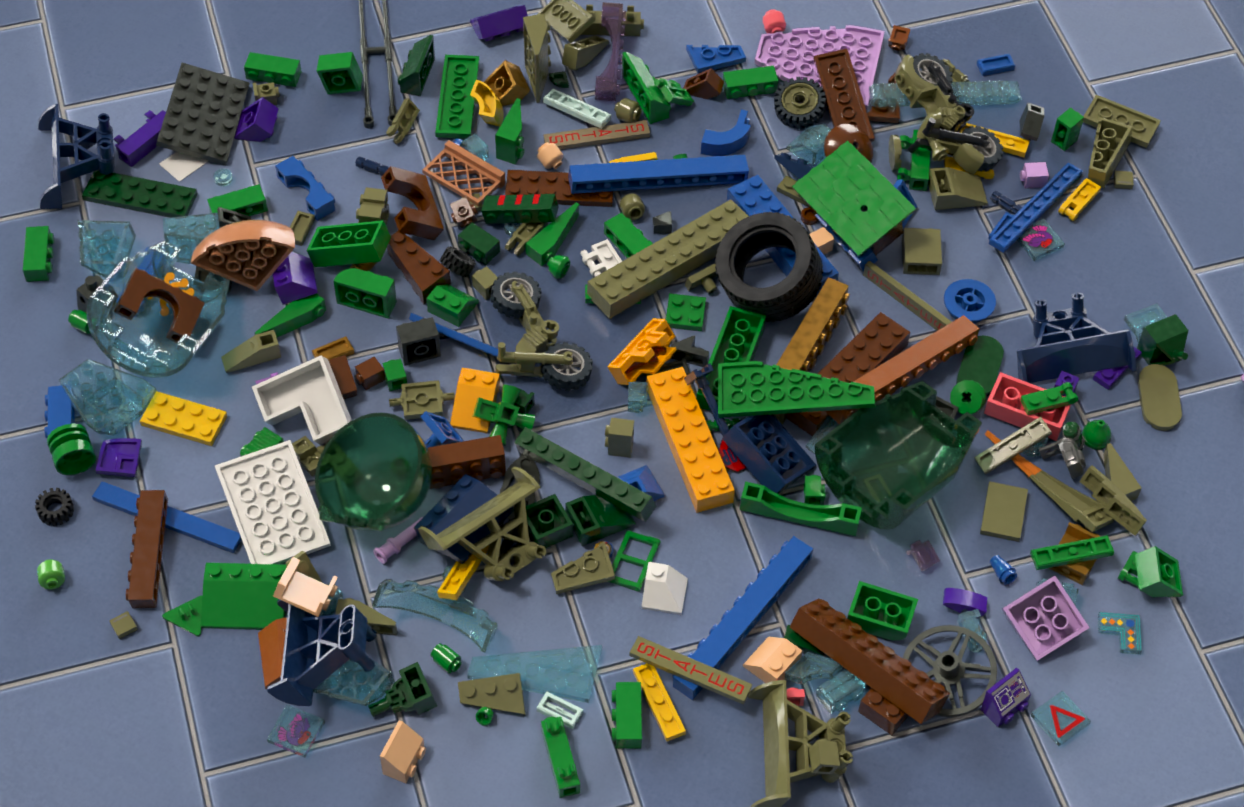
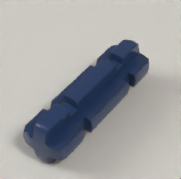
(371, 165)
(1005, 202)

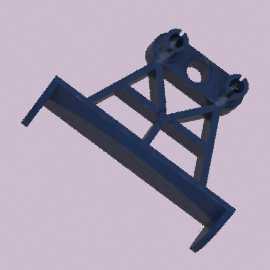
(89, 161)
(1072, 345)
(317, 649)

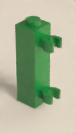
(919, 165)
(560, 756)

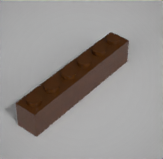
(148, 549)

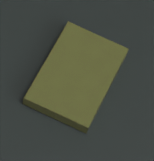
(1004, 511)

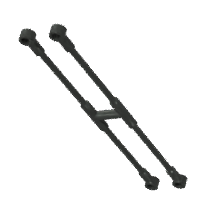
(368, 120)

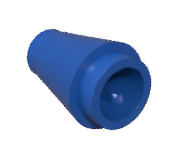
(1003, 570)

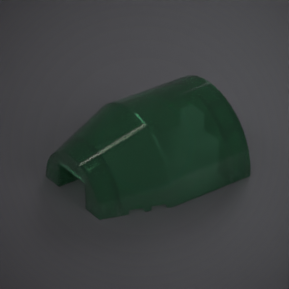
(895, 455)

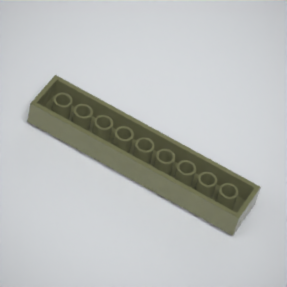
(663, 261)

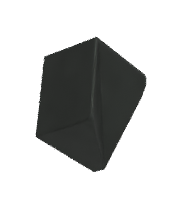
(662, 223)

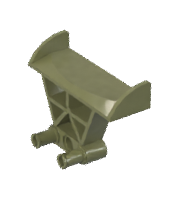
(497, 567)
(778, 743)

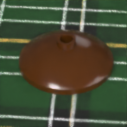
(850, 133)

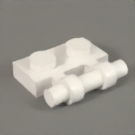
(604, 253)

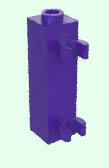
(142, 141)

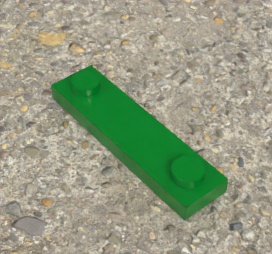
(1072, 552)

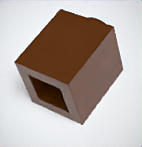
(369, 373)

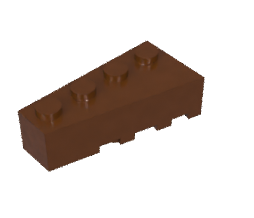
(417, 265)

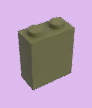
(921, 251)

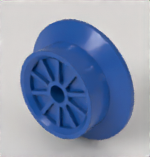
(969, 299)

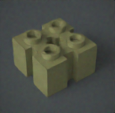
(373, 206)

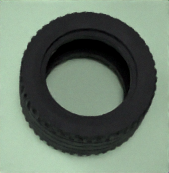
(751, 237)

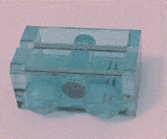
(840, 690)

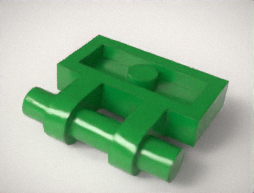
(673, 92)

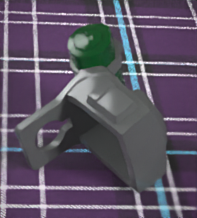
(1070, 447)

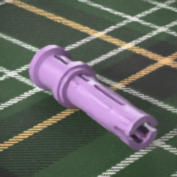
(394, 545)

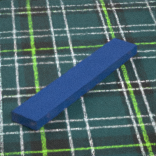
(460, 337)

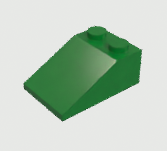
(509, 136)

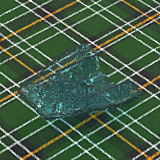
(106, 396)

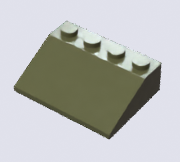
(536, 52)

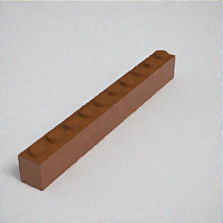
(915, 361)

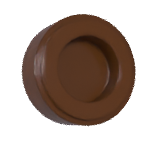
(808, 216)

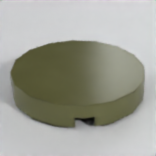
(894, 152)

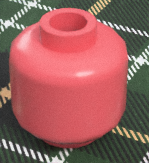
(774, 21)

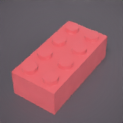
(1006, 405)

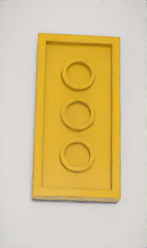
(183, 418)

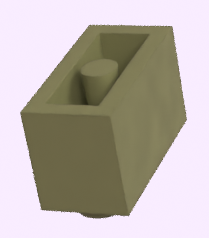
(620, 437)

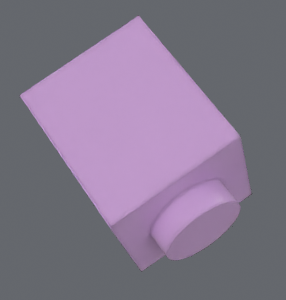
(1034, 175)

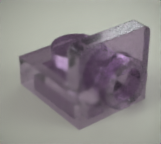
(923, 554)

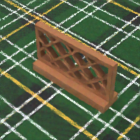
(472, 165)

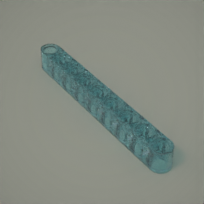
(966, 92)

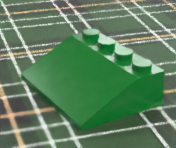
(240, 595)

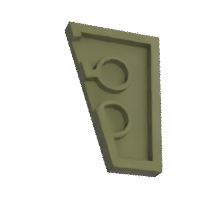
(588, 570)
(495, 692)

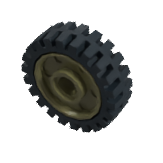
(796, 91)

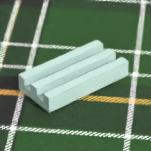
(569, 723)

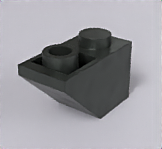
(1031, 121)

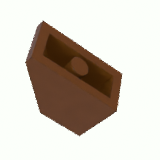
(704, 85)

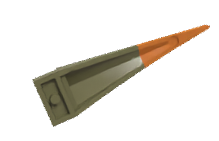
(1074, 503)

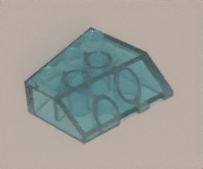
(188, 232)
(104, 244)
(356, 685)

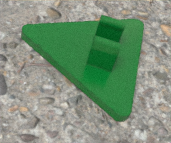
(187, 616)

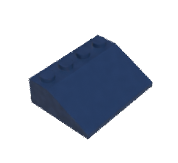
(768, 451)
(457, 503)

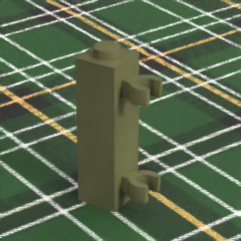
(632, 24)

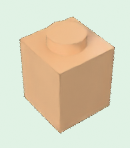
(823, 239)

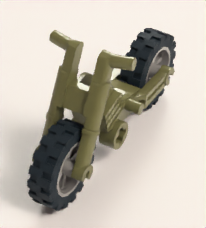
(534, 345)

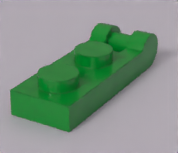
(1049, 399)

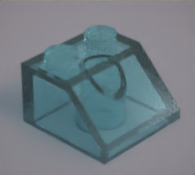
(810, 143)

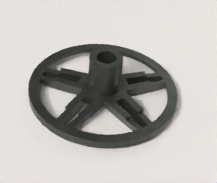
(950, 668)

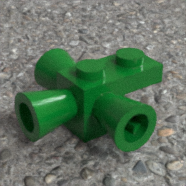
(503, 413)

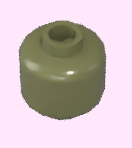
(628, 110)
(632, 206)

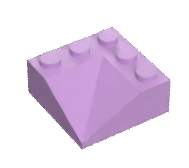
(1045, 618)

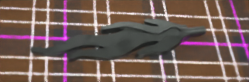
(531, 468)

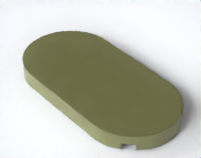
(1159, 397)

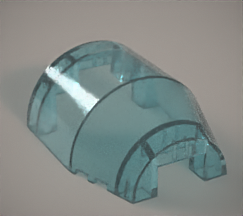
(142, 342)

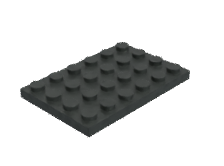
(203, 114)

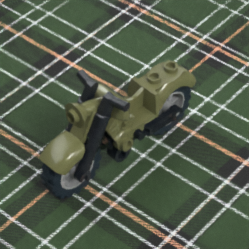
(931, 88)

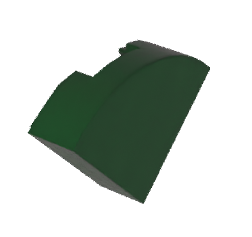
(559, 79)

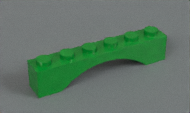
(836, 518)

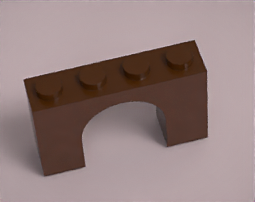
(414, 186)
(184, 306)

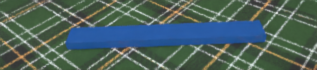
(1035, 207)
(175, 519)

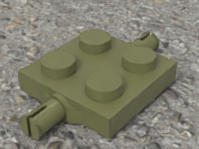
(421, 397)

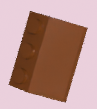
(271, 648)

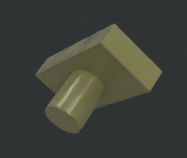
(703, 277)

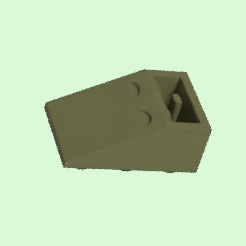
(955, 189)

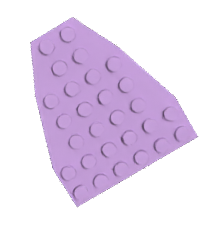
(794, 52)

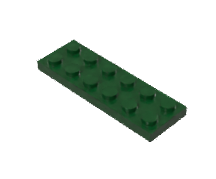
(139, 194)

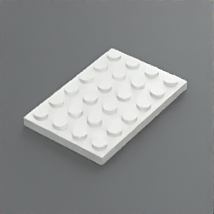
(272, 505)

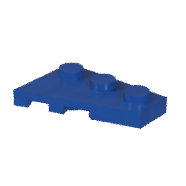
(715, 57)

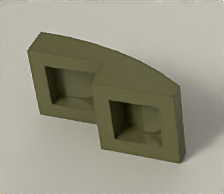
(306, 454)

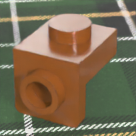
(898, 38)

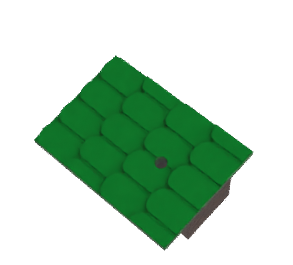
(855, 200)

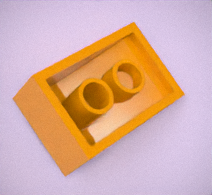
(471, 386)

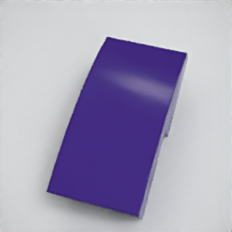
(963, 599)

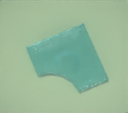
(812, 667)

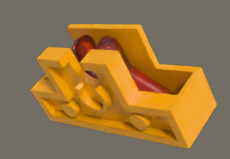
(644, 353)

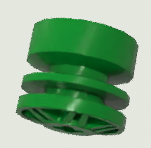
(71, 449)

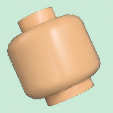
(550, 155)

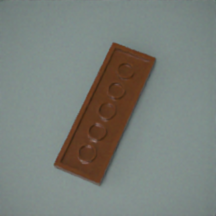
(842, 90)
(542, 182)

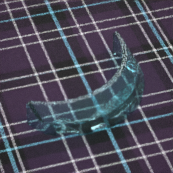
(425, 601)

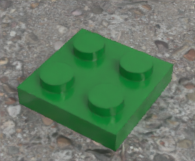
(685, 312)

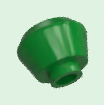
(558, 266)

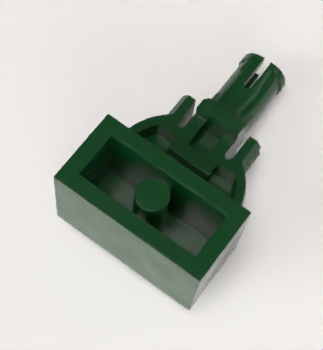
(407, 693)

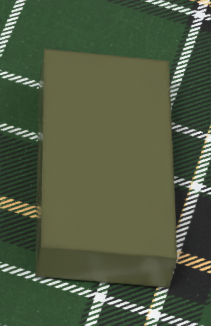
(301, 226)

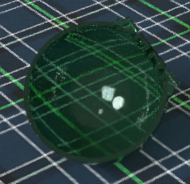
(373, 473)

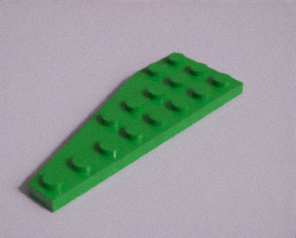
(764, 389)

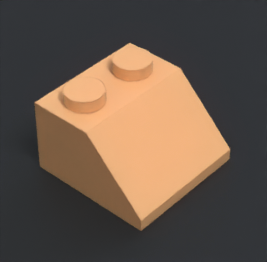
(773, 659)
(402, 753)

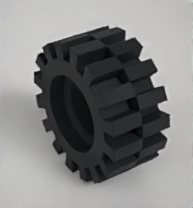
(457, 261)
(54, 497)

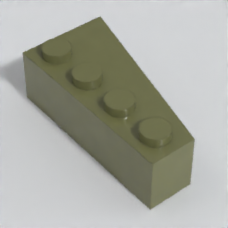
(1109, 147)

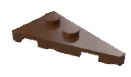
(887, 113)

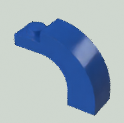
(727, 142)

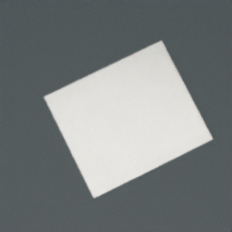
(182, 165)

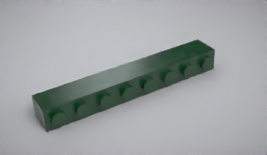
(585, 474)

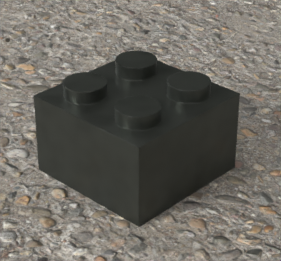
(418, 341)

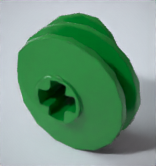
(977, 397)

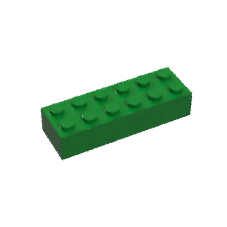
(735, 343)

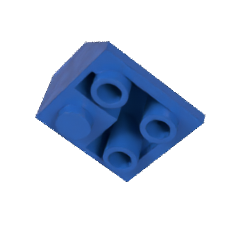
(644, 481)

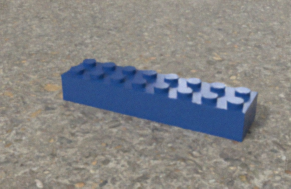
(755, 197)

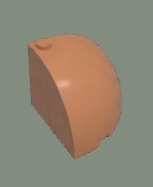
(245, 251)

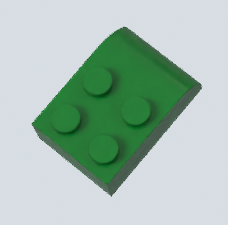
(365, 291)
(882, 611)

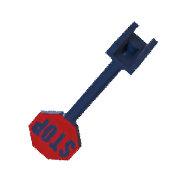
(728, 457)

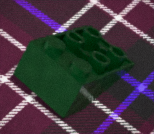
(596, 518)

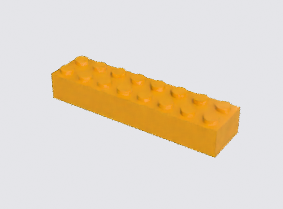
(690, 440)

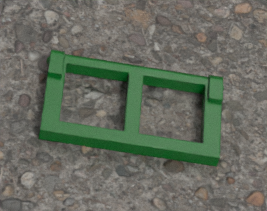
(655, 542)

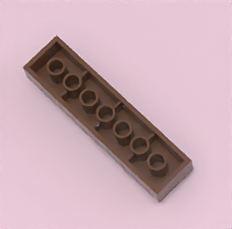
(866, 351)
(870, 660)

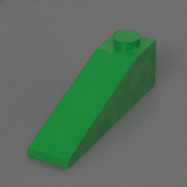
(549, 240)
(295, 315)

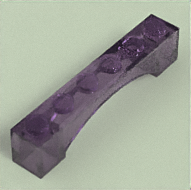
(606, 84)

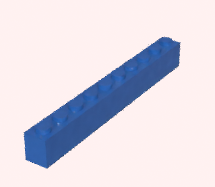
(658, 174)
(748, 610)

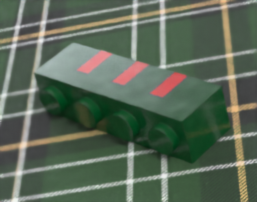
(520, 208)

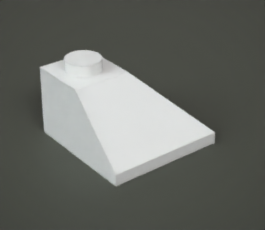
(664, 589)

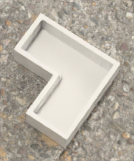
(309, 390)

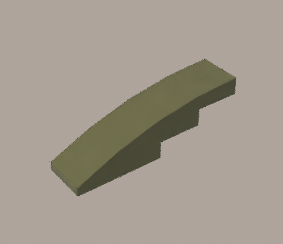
(1115, 501)

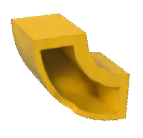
(490, 106)

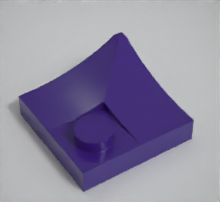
(119, 457)

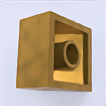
(508, 83)

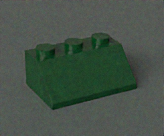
(417, 67)

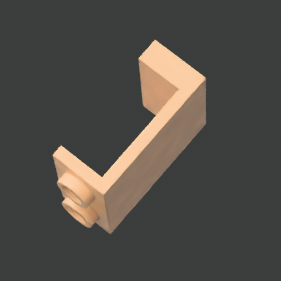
(303, 590)

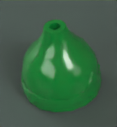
(1097, 434)

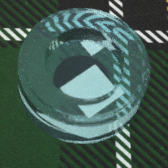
(222, 177)

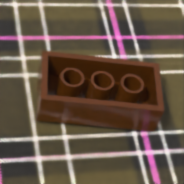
(476, 458)

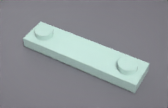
(577, 108)

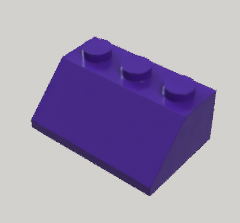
(499, 22)
(295, 278)

